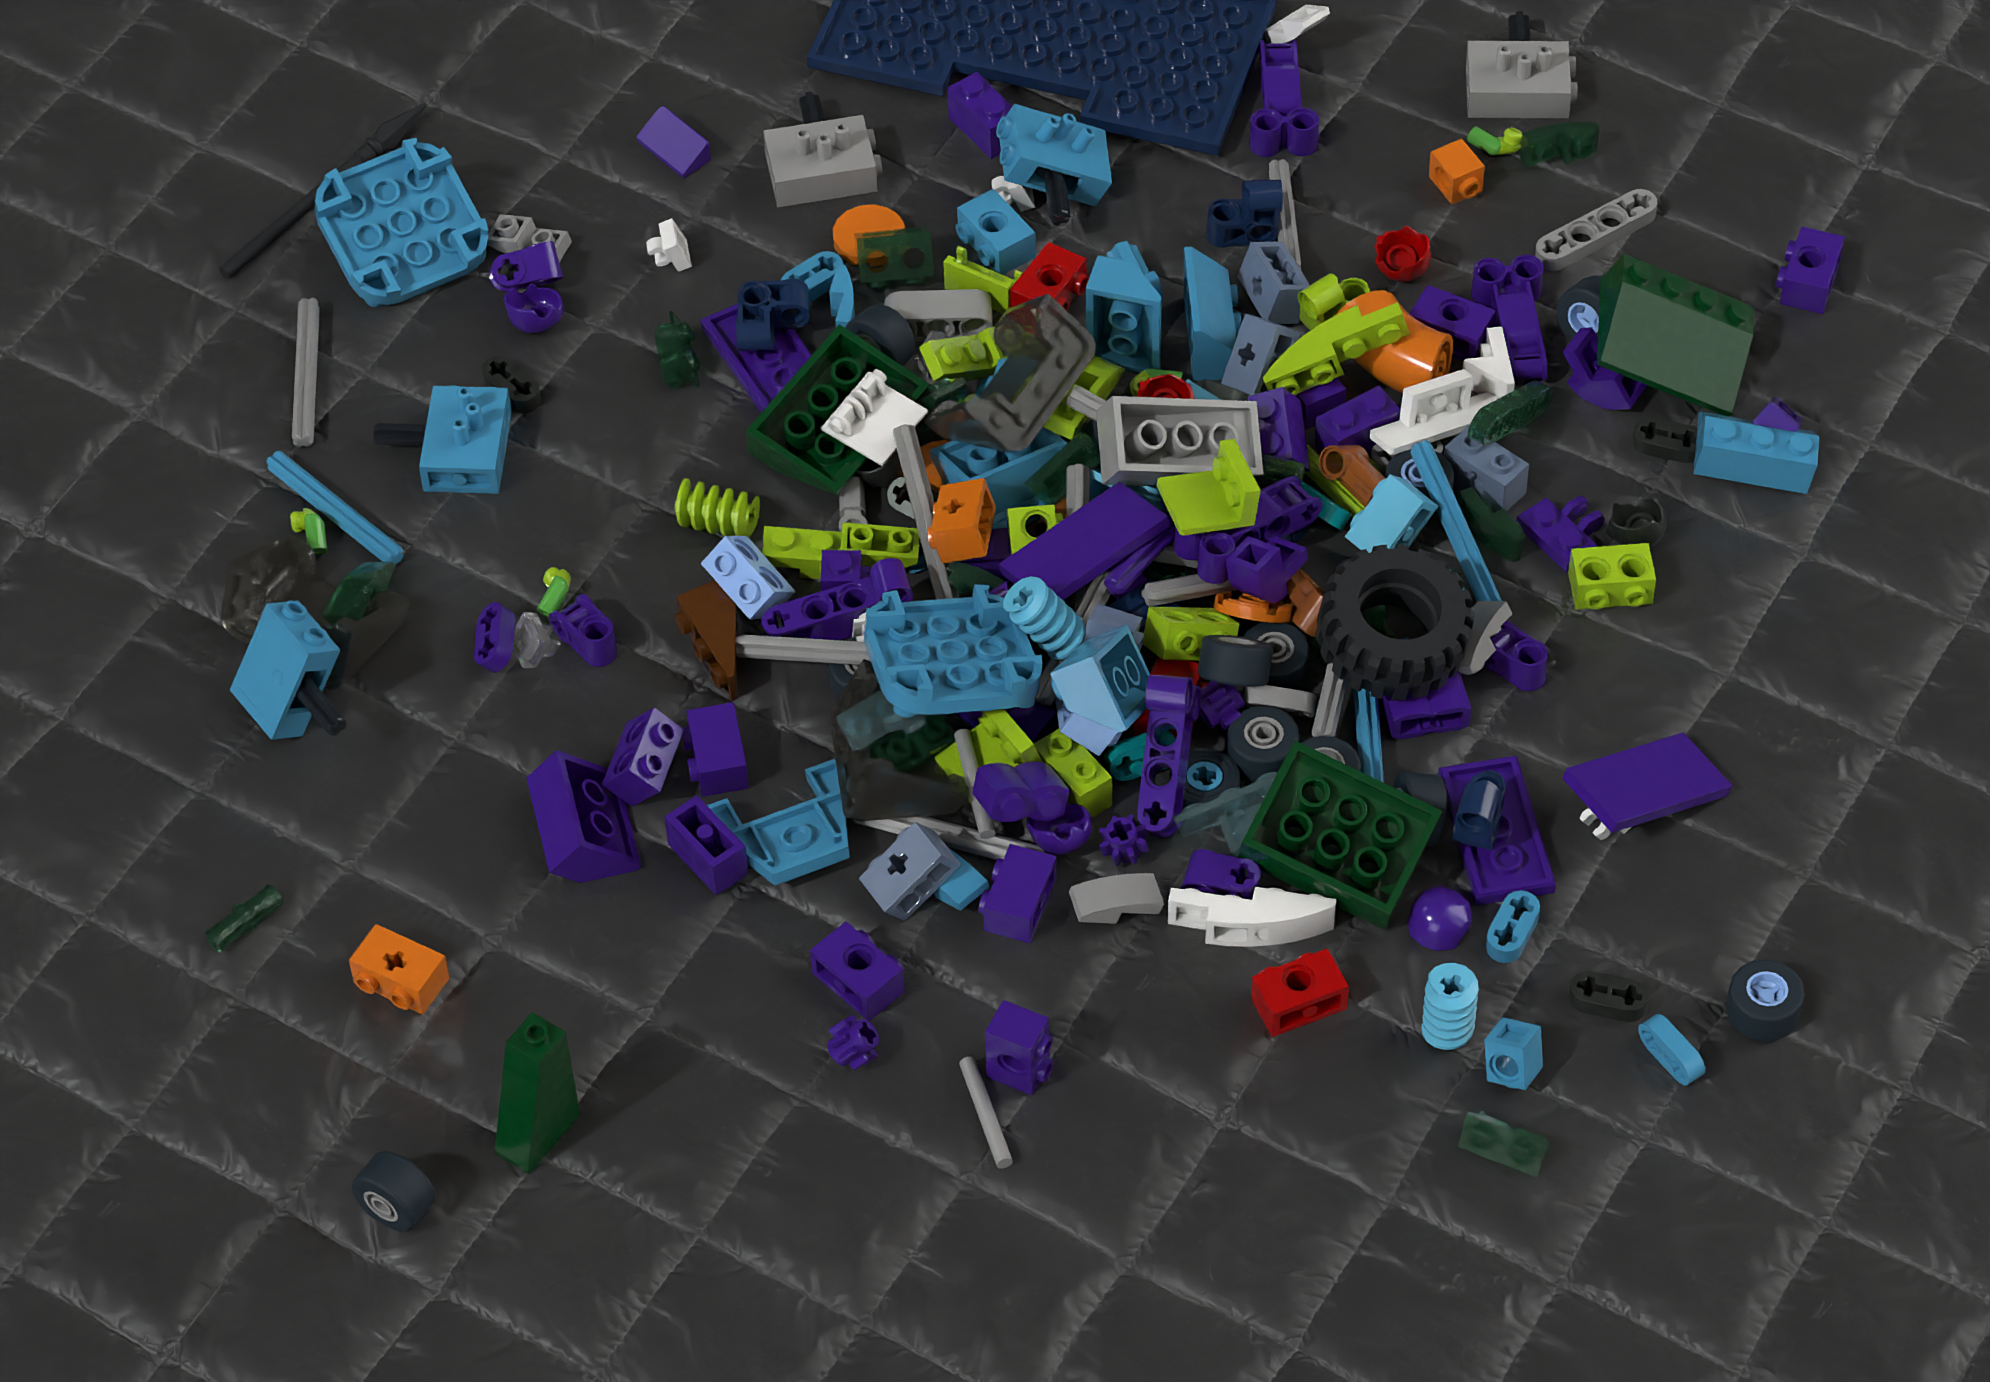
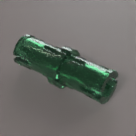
(244, 918)

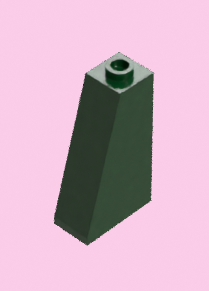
(535, 1093)

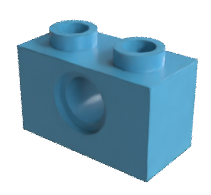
(996, 232)

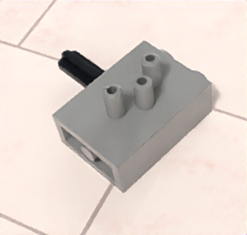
(1520, 76)
(821, 157)

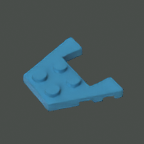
(798, 836)

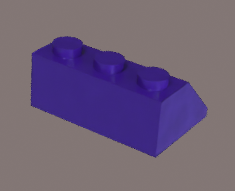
(580, 820)

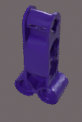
(1282, 119)
(1512, 294)
(1276, 515)
(832, 611)
(1172, 705)

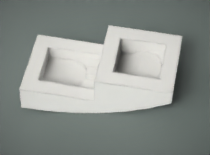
(1296, 23)

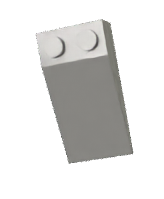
(1172, 436)

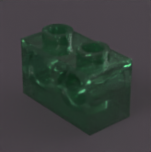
(893, 245)

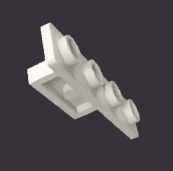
(1432, 412)

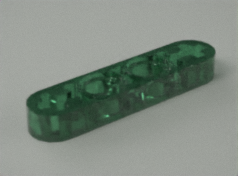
(1510, 412)

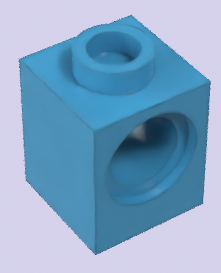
(1513, 1053)

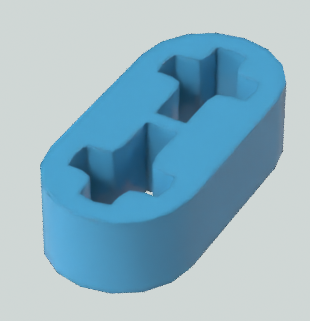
(810, 272)
(1505, 923)
(1671, 1049)

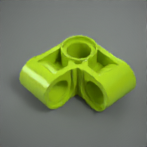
(1327, 297)

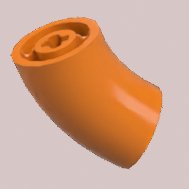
(1412, 358)

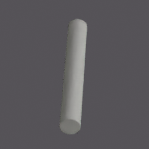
(969, 766)
(985, 1112)

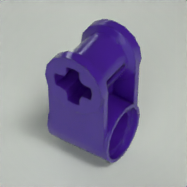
(532, 265)
(586, 631)
(1518, 658)
(1221, 874)

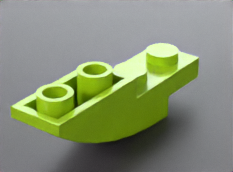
(1345, 336)
(962, 356)
(1098, 378)
(804, 546)

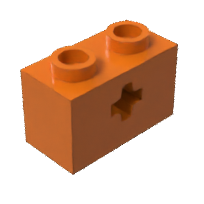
(962, 521)
(399, 969)

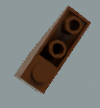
(712, 624)

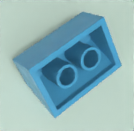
(1124, 315)
(1209, 315)
(1755, 453)
(1003, 471)
(1104, 680)

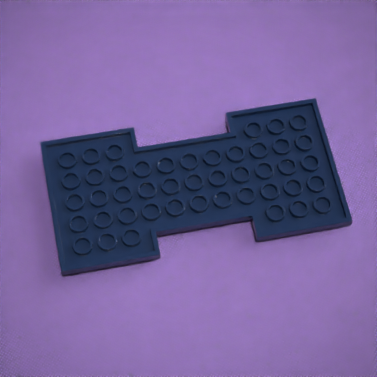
(1141, 65)

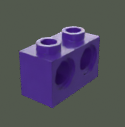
(643, 757)

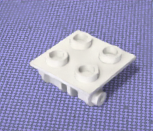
(870, 415)

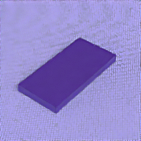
(759, 372)
(1087, 541)
(1647, 782)
(1519, 852)

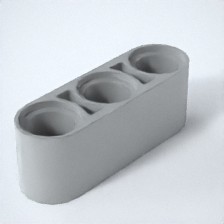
(944, 311)

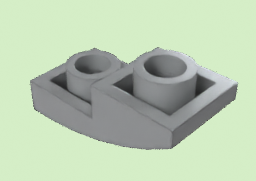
(518, 232)
(1487, 623)
(1108, 897)

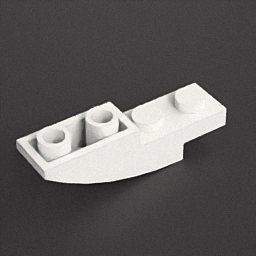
(1265, 920)

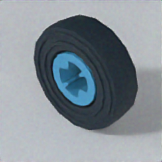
(1216, 768)

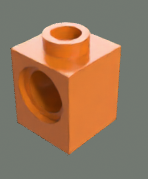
(1456, 171)

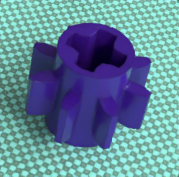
(1220, 704)
(1127, 850)
(853, 1042)

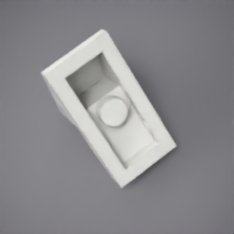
(1493, 368)

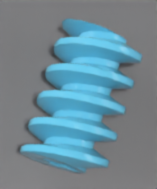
(1044, 617)
(1449, 1006)

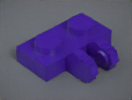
(1555, 530)

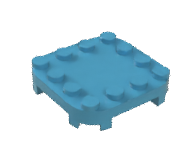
(401, 223)
(950, 655)

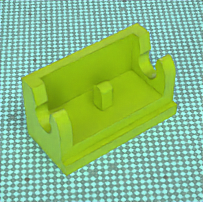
(964, 275)

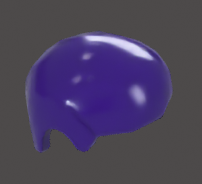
(533, 309)
(1063, 833)
(1439, 918)

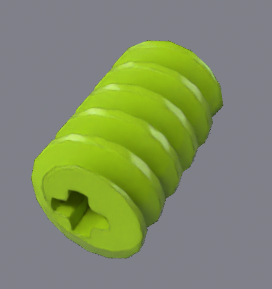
(716, 512)

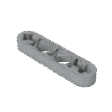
(1598, 232)

